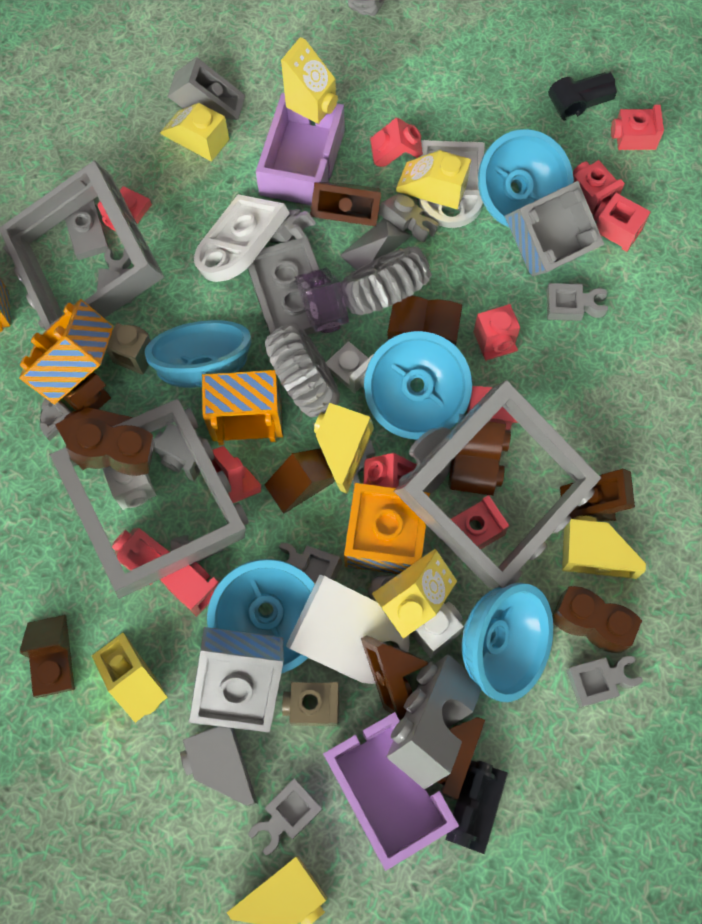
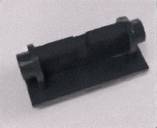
(477, 806)

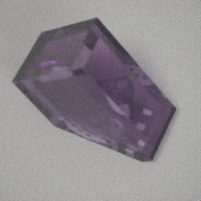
(322, 300)

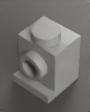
(175, 452)

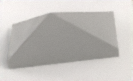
(374, 243)

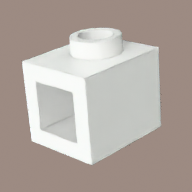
(127, 489)
(439, 630)

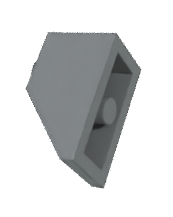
(203, 85)
(218, 763)

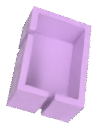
(298, 153)
(386, 801)

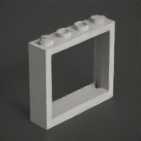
(56, 207)
(554, 520)
(183, 556)

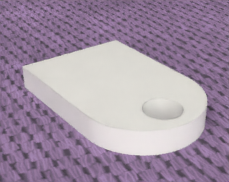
(471, 201)
(238, 237)
(334, 625)

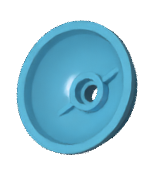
(526, 159)
(198, 349)
(444, 376)
(257, 582)
(508, 640)

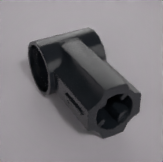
(574, 97)

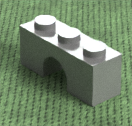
(422, 739)

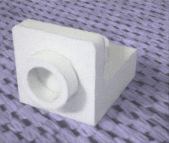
(349, 366)

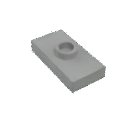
(86, 232)

